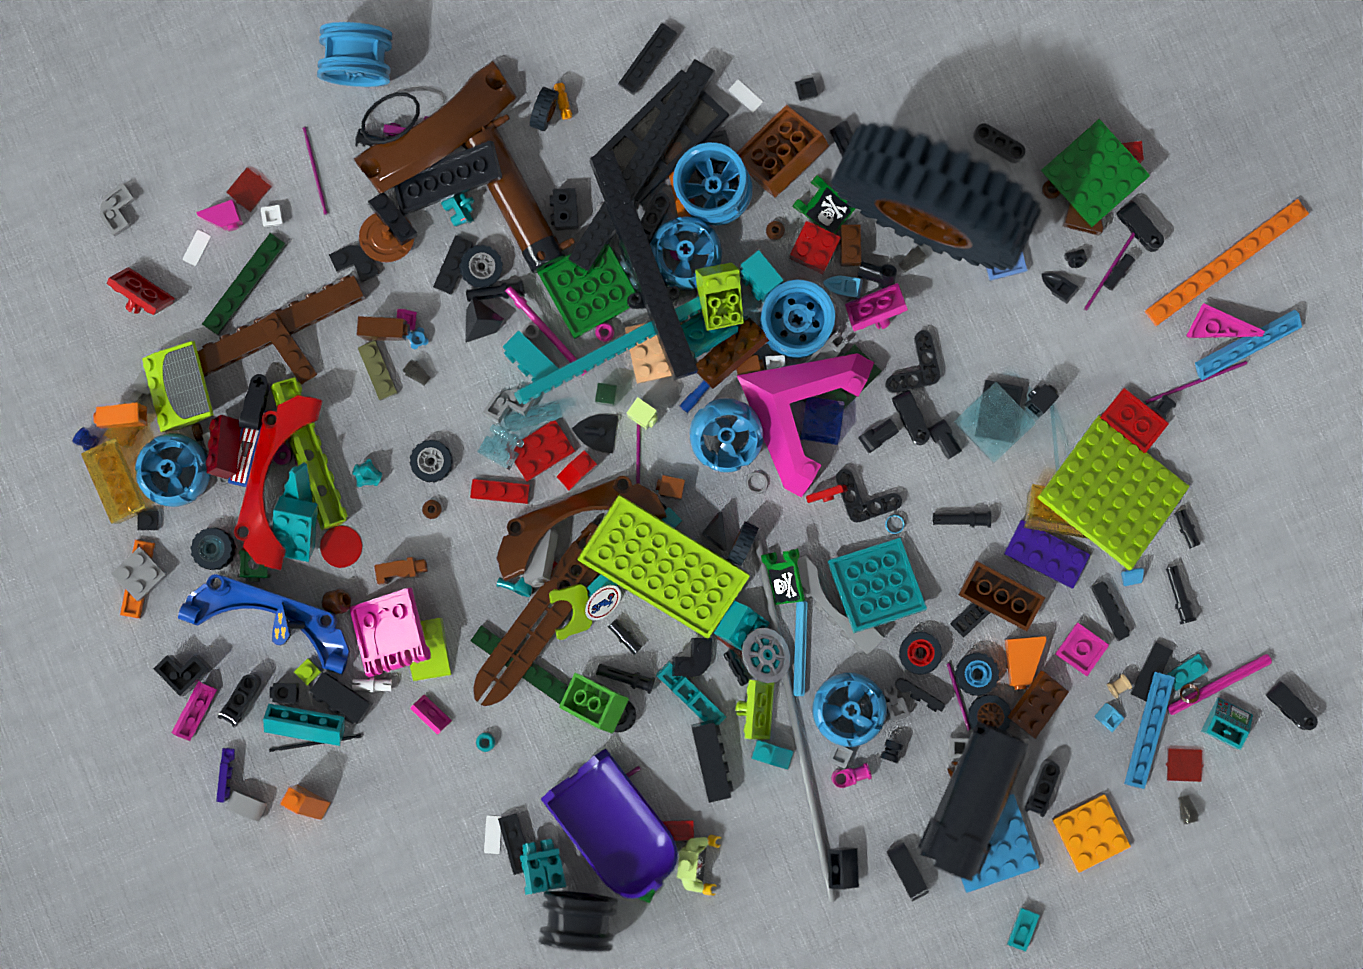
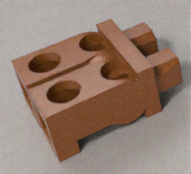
(399, 569)

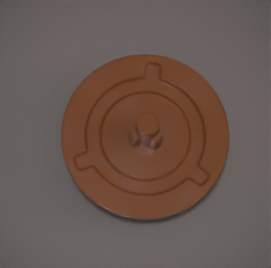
(380, 243)

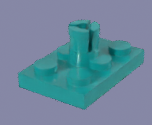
(702, 340)

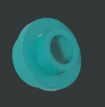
(480, 746)

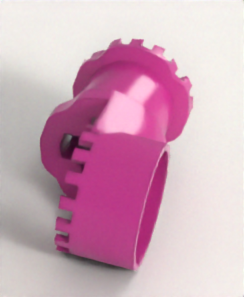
(852, 775)

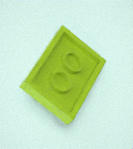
(757, 710)

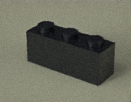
(340, 698)

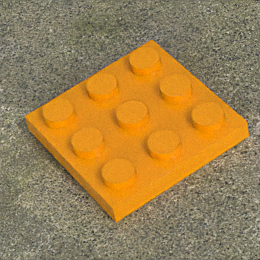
(1091, 833)

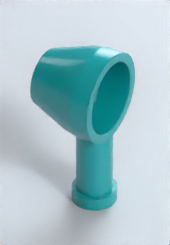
(520, 587)

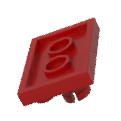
(140, 292)

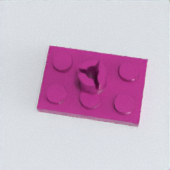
(876, 308)

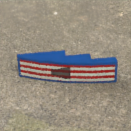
(247, 449)

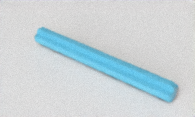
(800, 648)

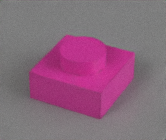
(409, 316)

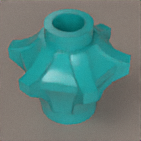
(366, 474)

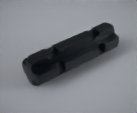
(736, 667)

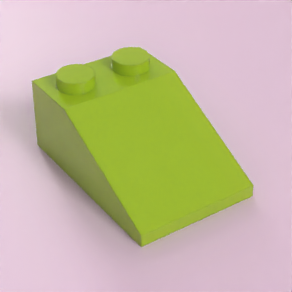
(439, 662)

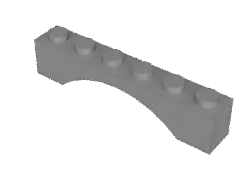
(864, 640)

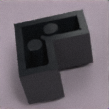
(181, 677)

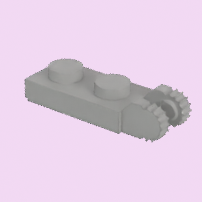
(829, 350)

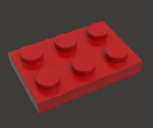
(1134, 420)
(542, 450)

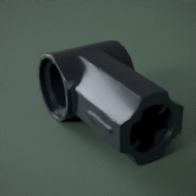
(884, 275)
(942, 435)
(875, 437)

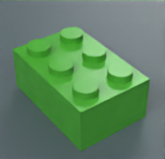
(593, 703)

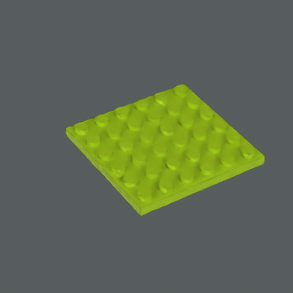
(1113, 493)

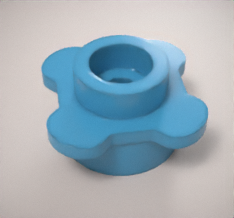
(422, 339)

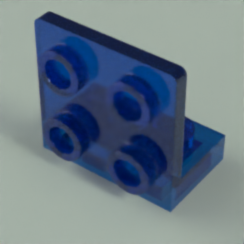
(822, 420)

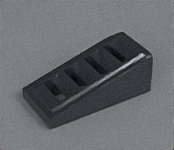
(963, 632)

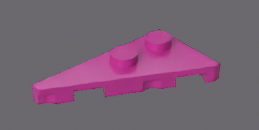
(1217, 324)

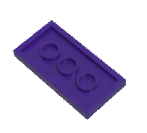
(1047, 555)

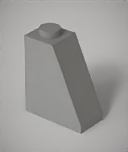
(541, 560)

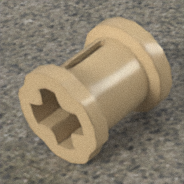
(1119, 686)

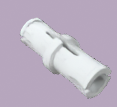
(372, 685)

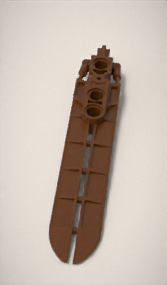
(524, 624)

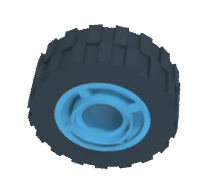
(968, 682)

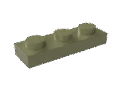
(377, 370)

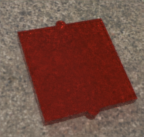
(248, 189)
(1184, 765)

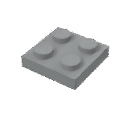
(139, 574)

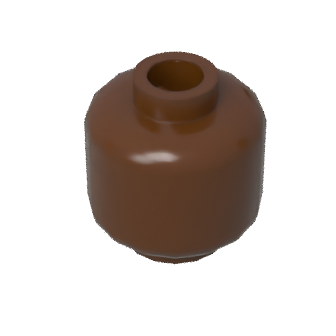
(336, 601)

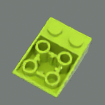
(720, 295)

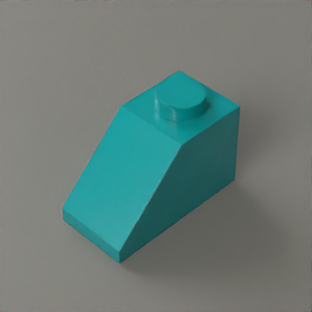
(772, 754)

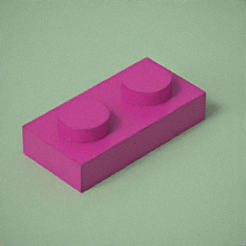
(430, 714)

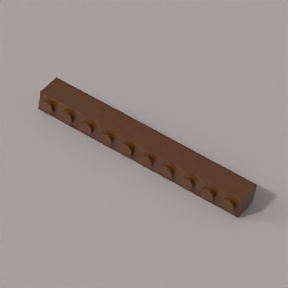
(295, 318)

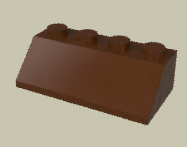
(1001, 595)

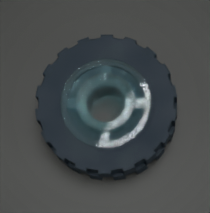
(201, 548)

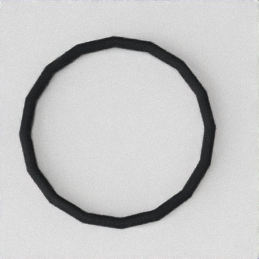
(400, 134)

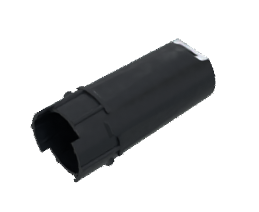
(973, 802)

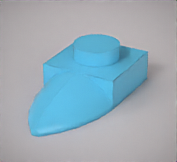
(844, 285)

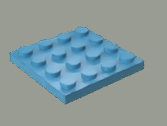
(1010, 852)

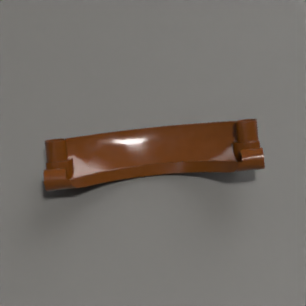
(439, 134)

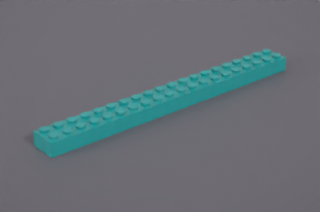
(598, 356)

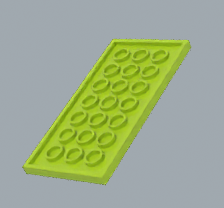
(663, 566)

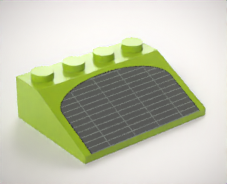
(177, 387)

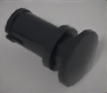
(361, 140)

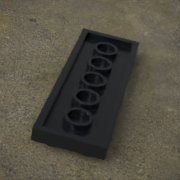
(449, 178)

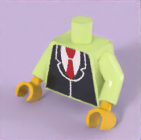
(692, 864)

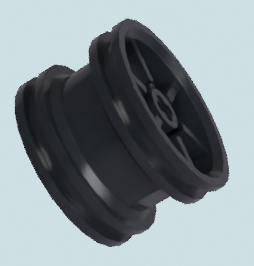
(578, 921)

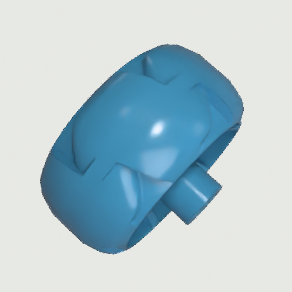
(666, 238)
(191, 455)
(727, 458)
(826, 713)

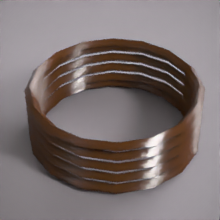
(199, 437)
(1189, 686)

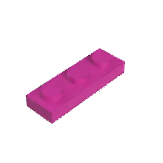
(194, 711)

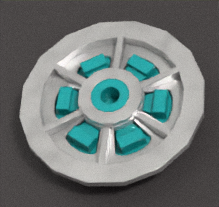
(766, 655)

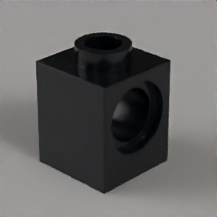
(293, 693)

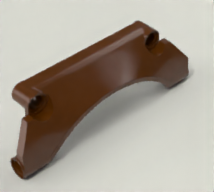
(518, 546)

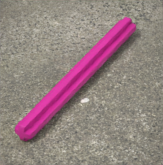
(1221, 683)

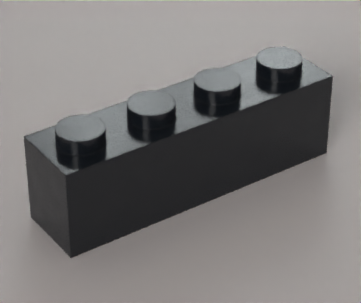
(711, 761)

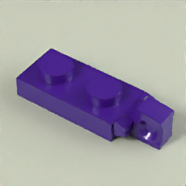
(225, 773)

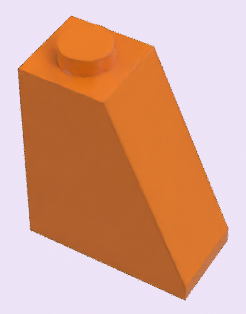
(121, 416)
(1023, 659)
(304, 802)

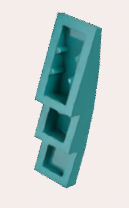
(690, 695)

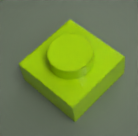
(307, 671)

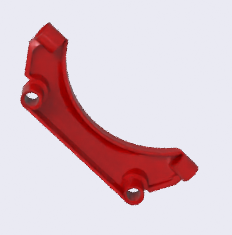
(261, 541)

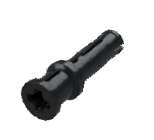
(496, 291)
(972, 519)
(1183, 605)
(635, 680)

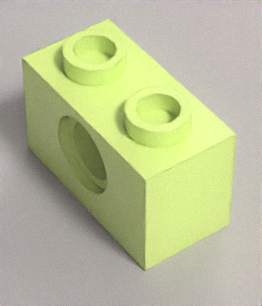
(642, 414)

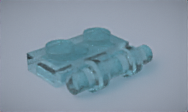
(498, 452)

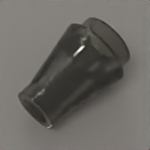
(912, 259)
(416, 372)
(1188, 812)

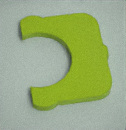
(578, 598)

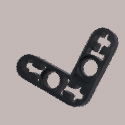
(920, 374)
(857, 503)

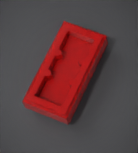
(827, 494)

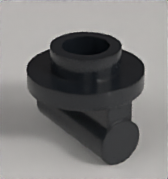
(1076, 258)

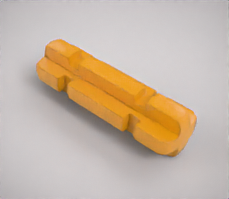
(563, 101)

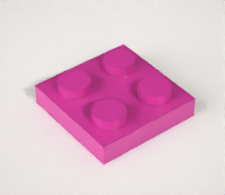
(1081, 649)

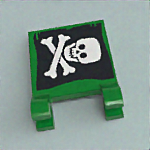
(825, 207)
(784, 577)

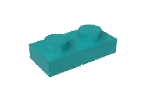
(1188, 671)
(1023, 929)

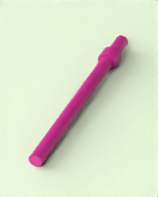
(521, 303)

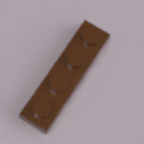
(287, 347)

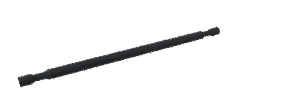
(309, 744)

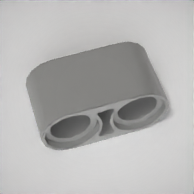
(246, 805)

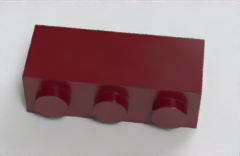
(223, 447)

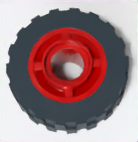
(911, 661)

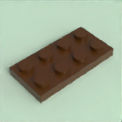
(731, 353)

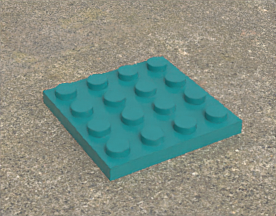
(877, 585)

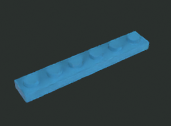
(1248, 345)
(1149, 730)

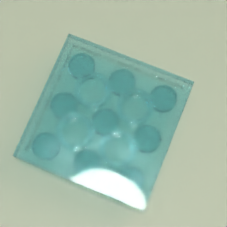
(994, 422)

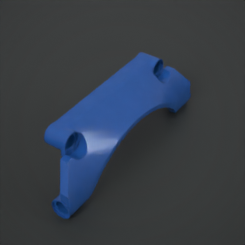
(235, 595)

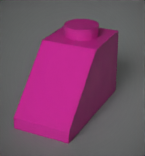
(222, 215)

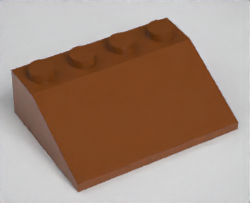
(782, 150)

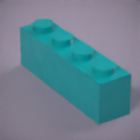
(304, 724)

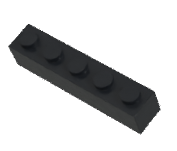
(1110, 610)

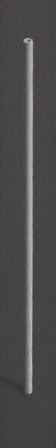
(796, 728)

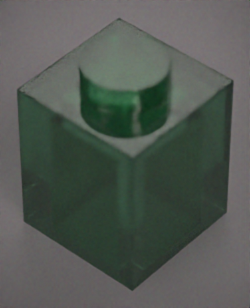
(606, 394)

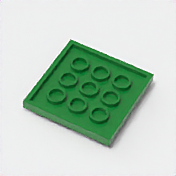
(1095, 173)
(585, 297)

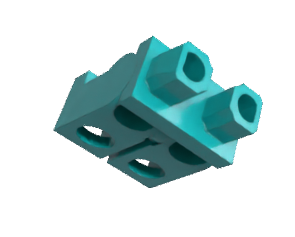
(542, 869)

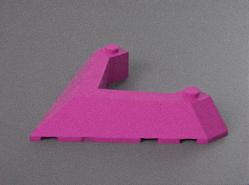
(773, 390)

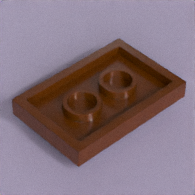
(1038, 704)

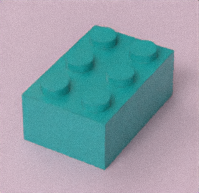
(759, 276)
(528, 356)
(295, 527)

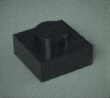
(806, 89)
(147, 521)

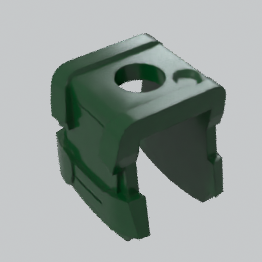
(247, 572)

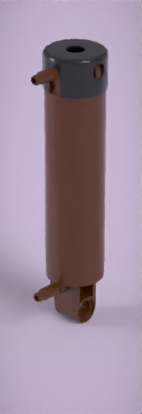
(519, 206)

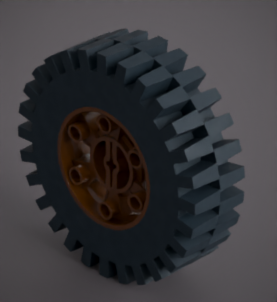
(936, 196)

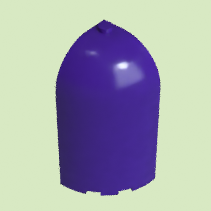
(613, 827)

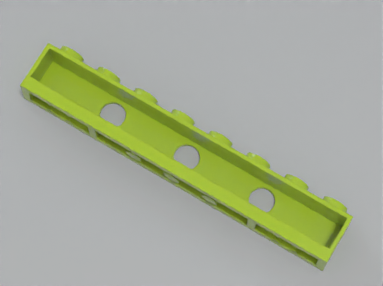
(329, 510)

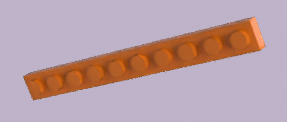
(1226, 262)

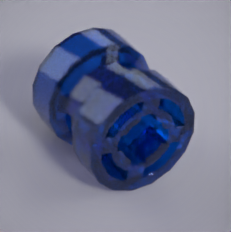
(85, 439)

